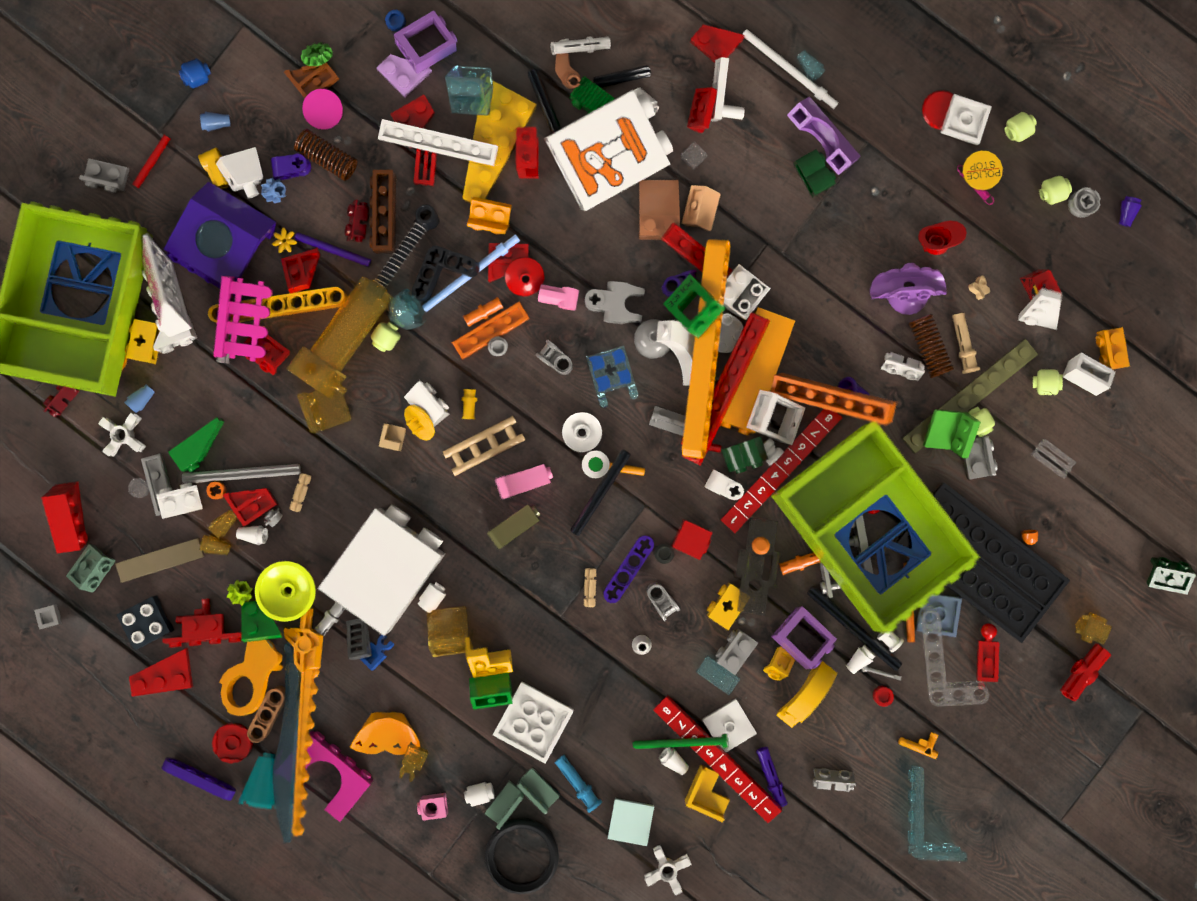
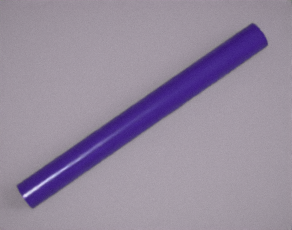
(333, 249)

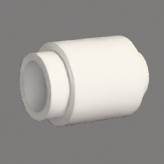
(432, 597)
(479, 793)

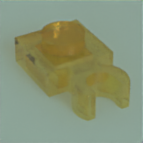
(413, 759)

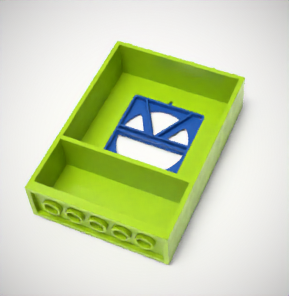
(39, 338)
(864, 476)

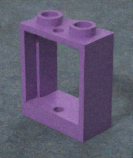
(432, 57)
(787, 626)

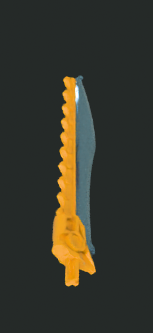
(301, 667)

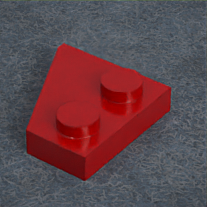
(716, 41)
(414, 113)
(300, 269)
(250, 504)

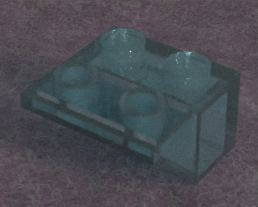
(470, 90)

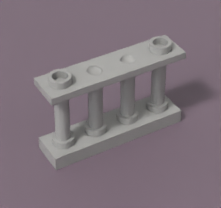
(858, 540)

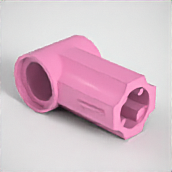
(563, 297)

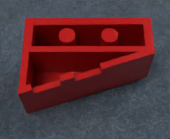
(65, 517)

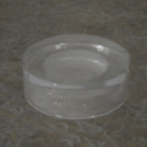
(138, 488)

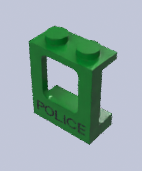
(683, 297)

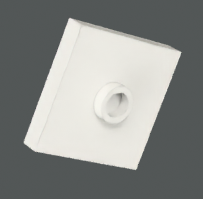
(965, 119)
(730, 720)

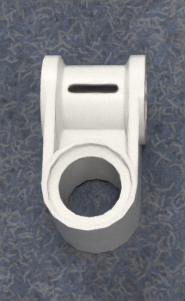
(721, 484)

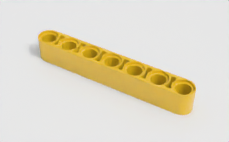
(288, 303)

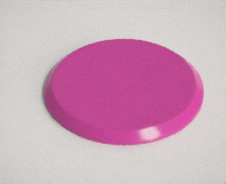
(322, 109)

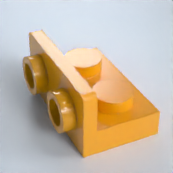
(489, 215)
(1112, 348)

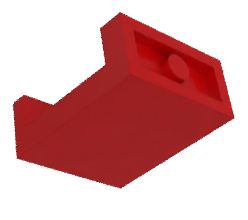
(527, 152)

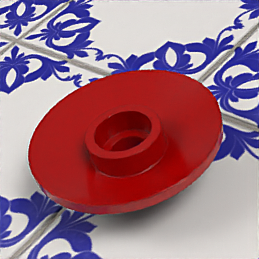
(519, 268)

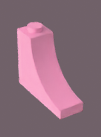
(524, 481)

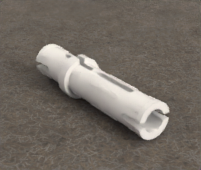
(580, 45)

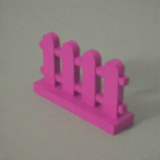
(226, 327)

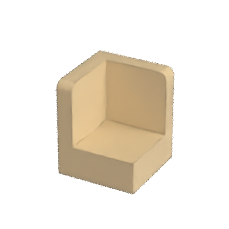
(392, 437)

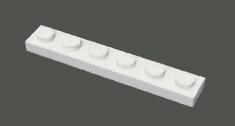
(438, 142)

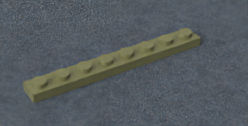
(976, 390)

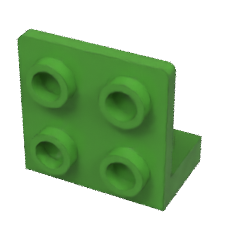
(952, 431)

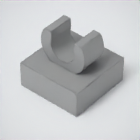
(48, 616)

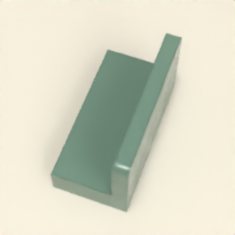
(537, 790)
(504, 803)

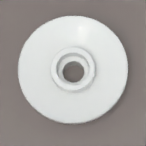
(577, 422)

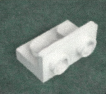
(179, 501)

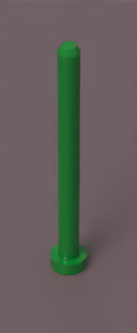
(709, 741)

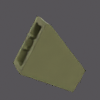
(514, 526)

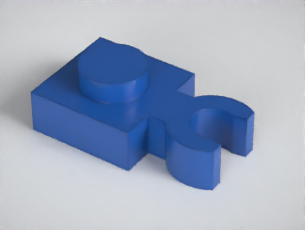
(377, 653)

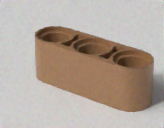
(263, 722)

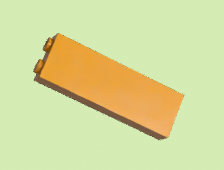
(760, 371)

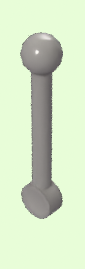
(866, 668)

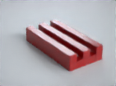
(424, 181)

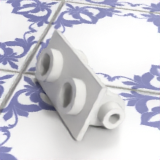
(911, 369)

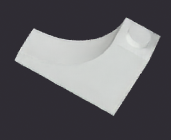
(680, 342)

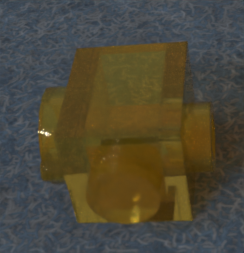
(1093, 628)

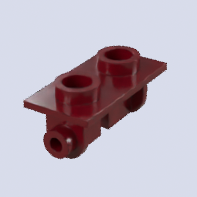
(357, 213)
(56, 403)

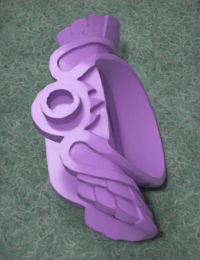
(908, 299)

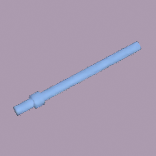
(501, 250)

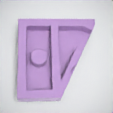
(401, 74)

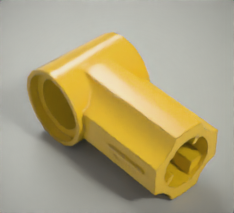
(208, 161)

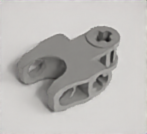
(613, 301)

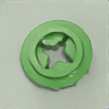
(312, 57)

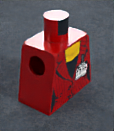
(1039, 280)

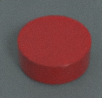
(883, 696)

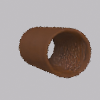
(351, 161)
(937, 371)

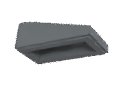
(365, 644)

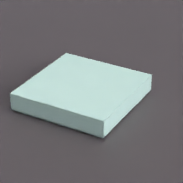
(630, 822)

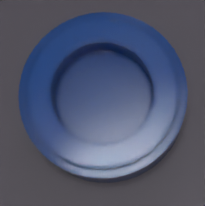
(395, 20)

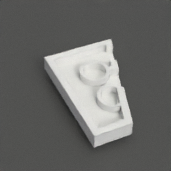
(1042, 309)

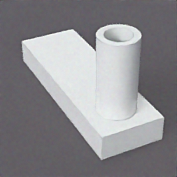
(719, 83)

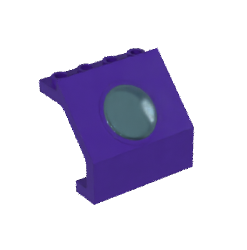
(217, 235)

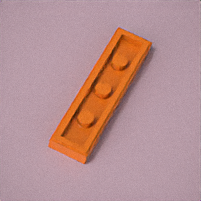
(496, 326)

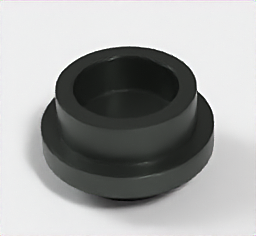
(664, 553)

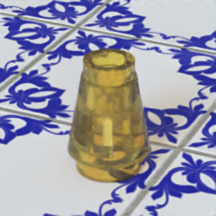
(222, 524)
(214, 545)

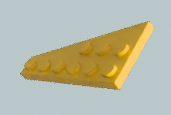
(498, 128)

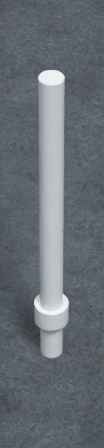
(820, 92)

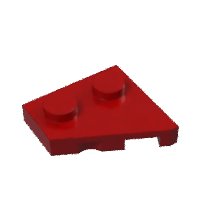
(498, 267)

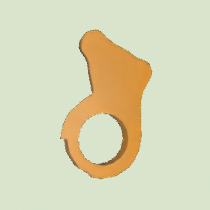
(259, 662)

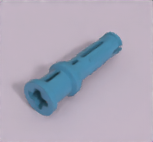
(583, 791)

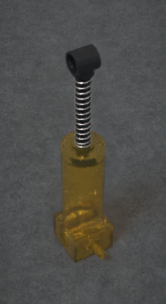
(355, 318)

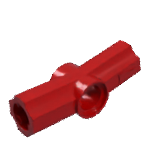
(1085, 672)

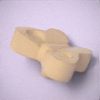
(979, 287)

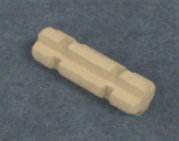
(300, 492)
(589, 587)

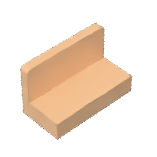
(701, 207)

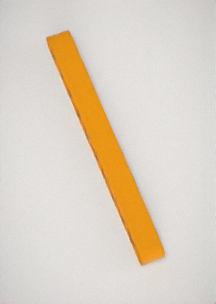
(705, 354)

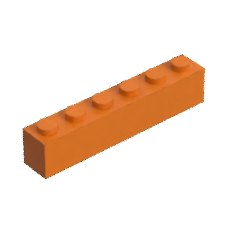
(834, 398)

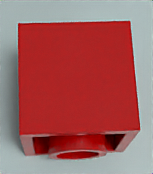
(692, 539)

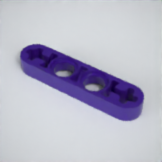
(630, 570)
(198, 778)

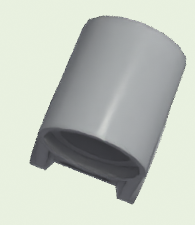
(553, 357)
(663, 603)

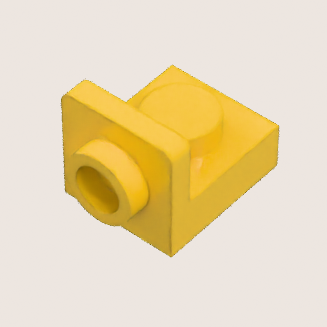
(780, 664)

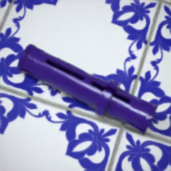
(774, 785)

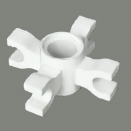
(113, 447)
(658, 874)

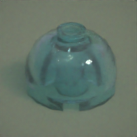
(406, 311)

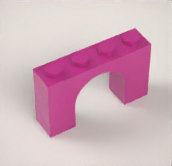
(353, 778)

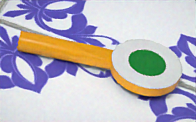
(596, 464)

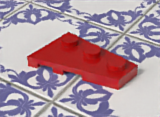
(164, 676)

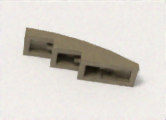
(159, 560)

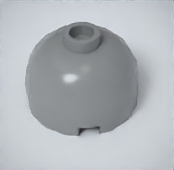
(646, 340)

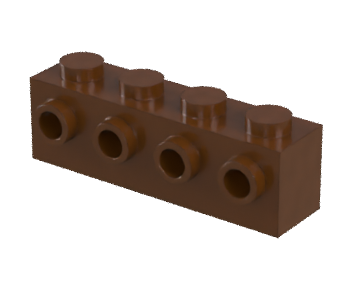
(383, 211)

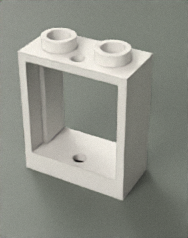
(763, 411)

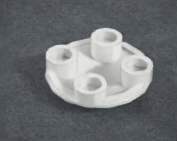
(730, 331)

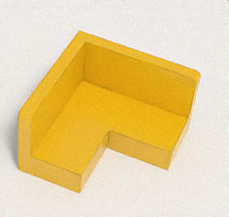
(487, 663)
(703, 798)

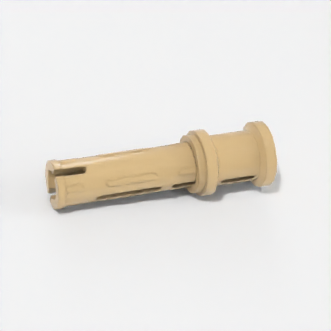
(966, 352)

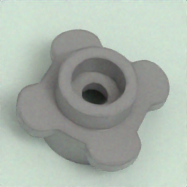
(273, 517)

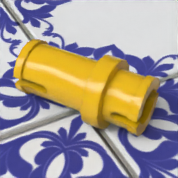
(469, 403)

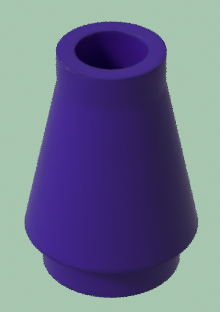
(1129, 210)

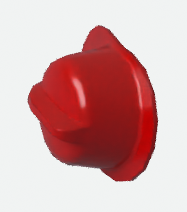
(941, 236)

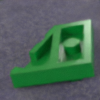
(256, 624)

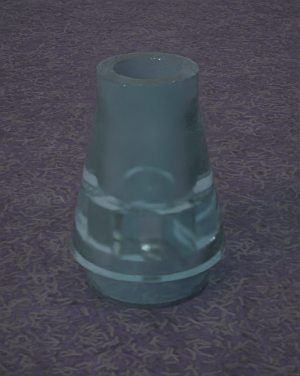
(810, 65)

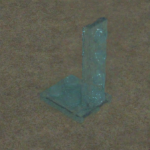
(918, 847)

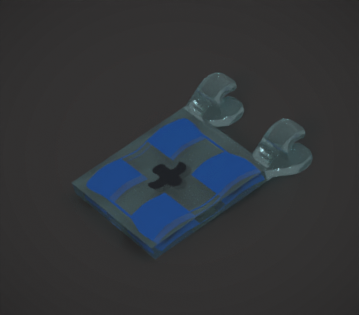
(610, 372)

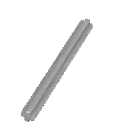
(242, 473)

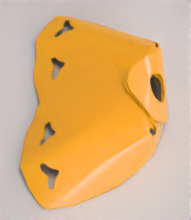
(385, 732)

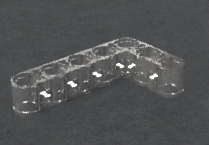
(938, 665)

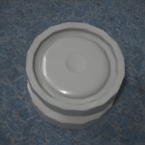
(1084, 202)

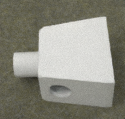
(242, 171)

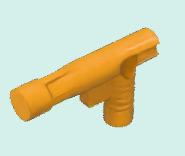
(922, 745)

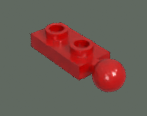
(988, 655)

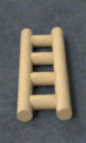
(471, 443)

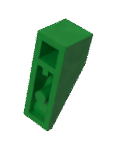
(195, 448)

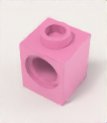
(441, 803)

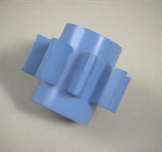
(273, 190)

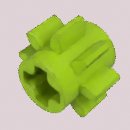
(239, 592)

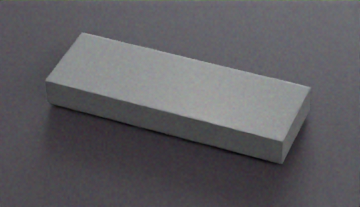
(156, 477)

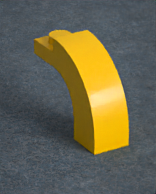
(809, 696)

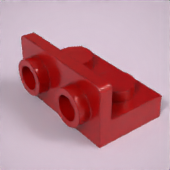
(702, 109)
(274, 354)

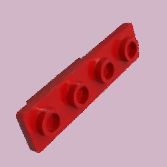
(201, 629)

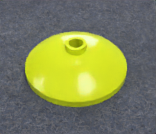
(272, 594)

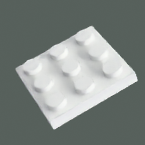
(533, 722)

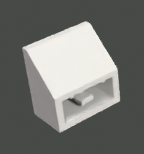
(743, 292)
(424, 396)

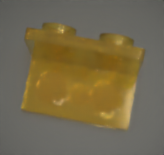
(322, 411)
(447, 631)

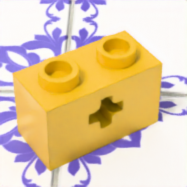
(142, 351)
(715, 609)

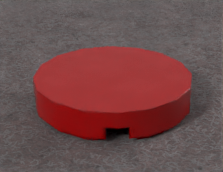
(232, 743)

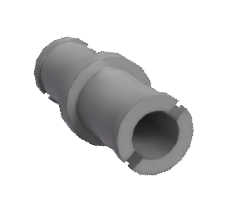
(331, 617)

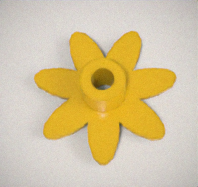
(281, 240)

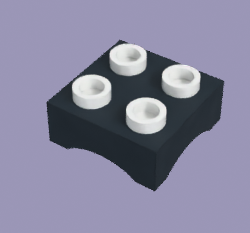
(145, 622)

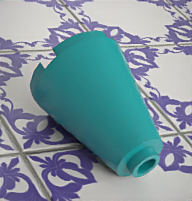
(259, 787)

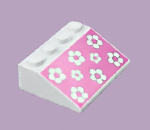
(163, 289)

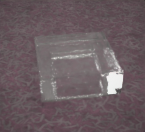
(694, 155)

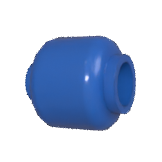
(194, 73)

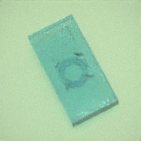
(718, 675)

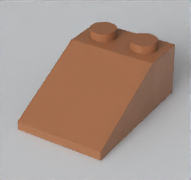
(657, 207)

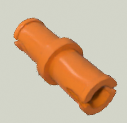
(483, 311)
(799, 562)

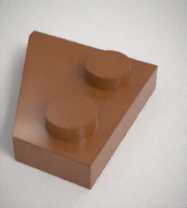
(312, 78)

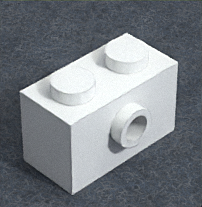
(1089, 374)

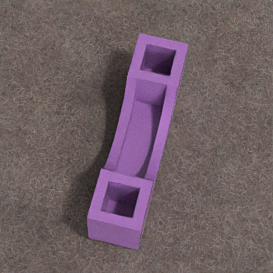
(838, 150)

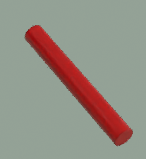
(151, 161)

